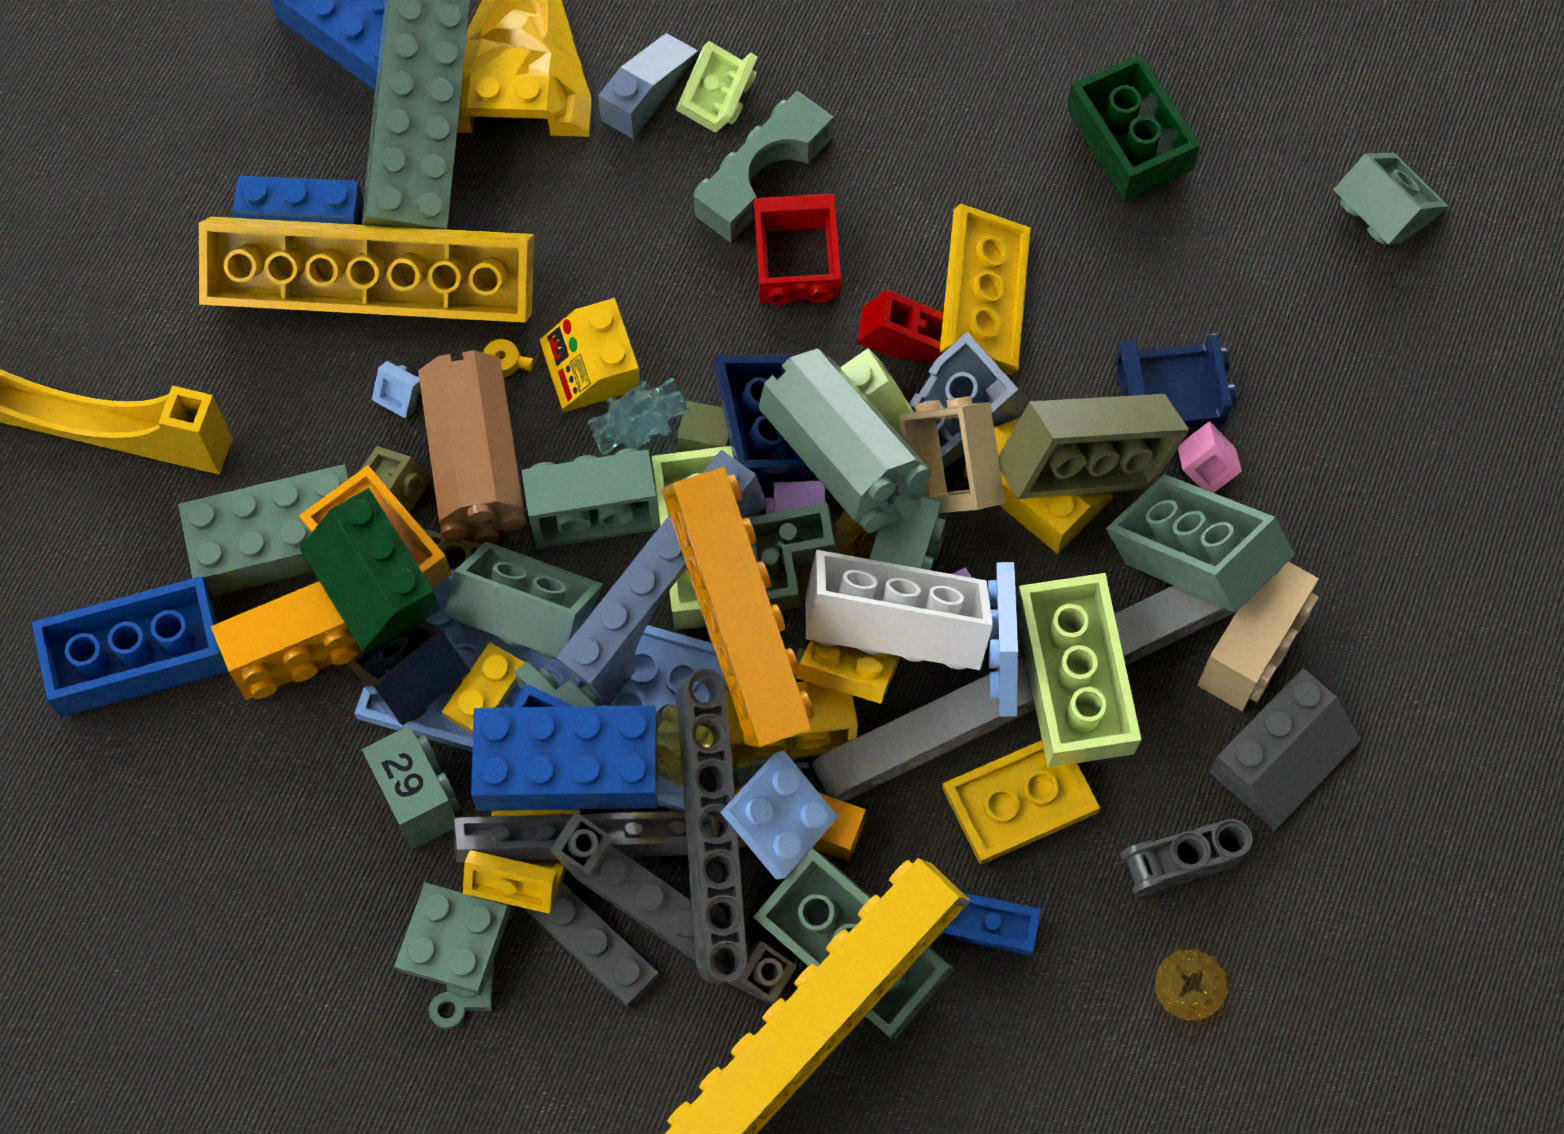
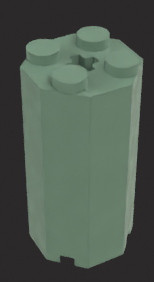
(845, 441)

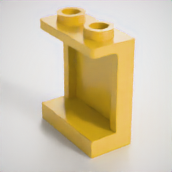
(515, 882)

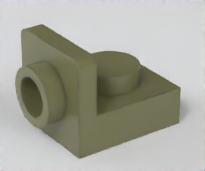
(400, 475)

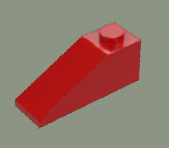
(901, 328)

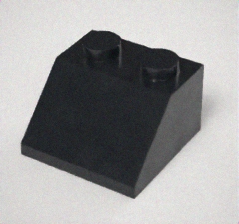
(410, 671)

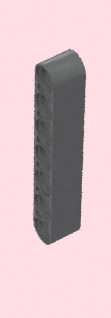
(701, 846)

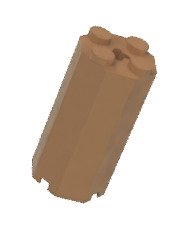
(471, 447)

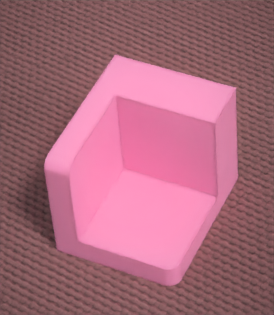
(1209, 458)

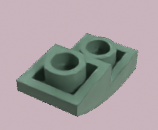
(545, 682)

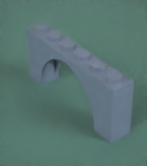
(606, 643)

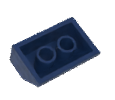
(751, 434)

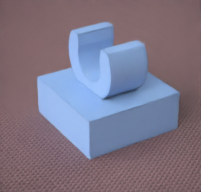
(396, 389)

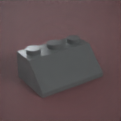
(1287, 749)

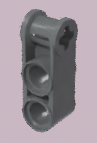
(1157, 865)

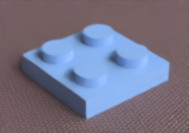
(779, 815)

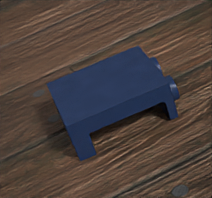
(1188, 375)

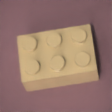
(1259, 637)

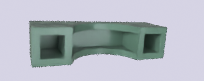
(793, 132)

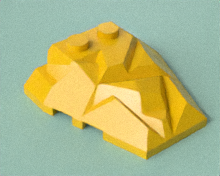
(524, 66)

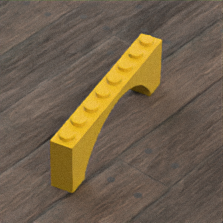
(174, 428)

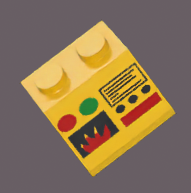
(590, 356)

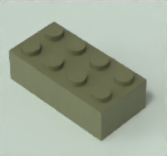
(1091, 445)

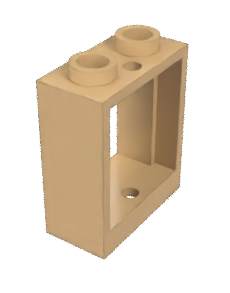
(979, 446)

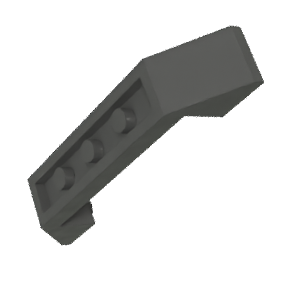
(659, 907)

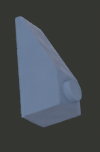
(644, 84)

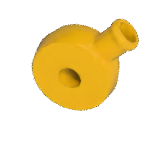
(511, 356)

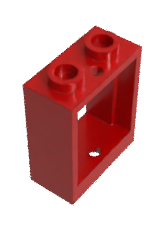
(797, 214)

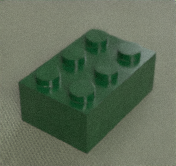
(1132, 127)

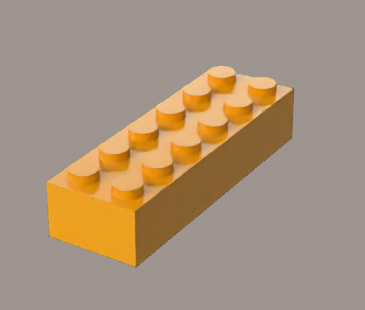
(737, 607)

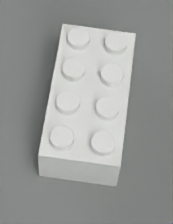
(897, 610)

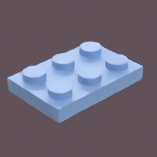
(1004, 649)

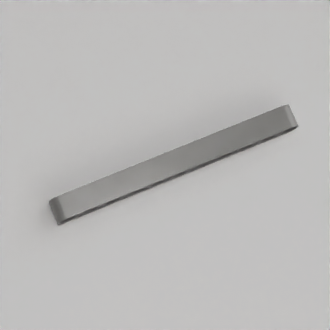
(972, 713)

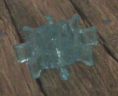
(638, 416)

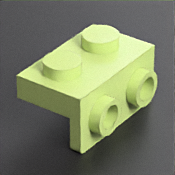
(716, 87)

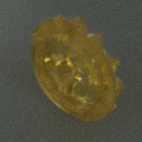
(1193, 1005)

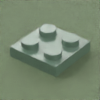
(452, 938)

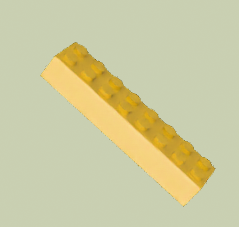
(366, 269)
(825, 1005)

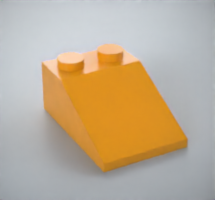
(421, 547)

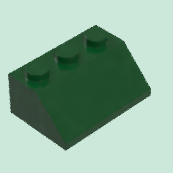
(368, 572)

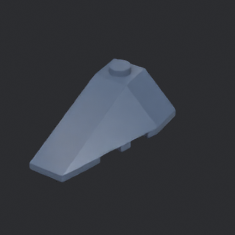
(962, 373)

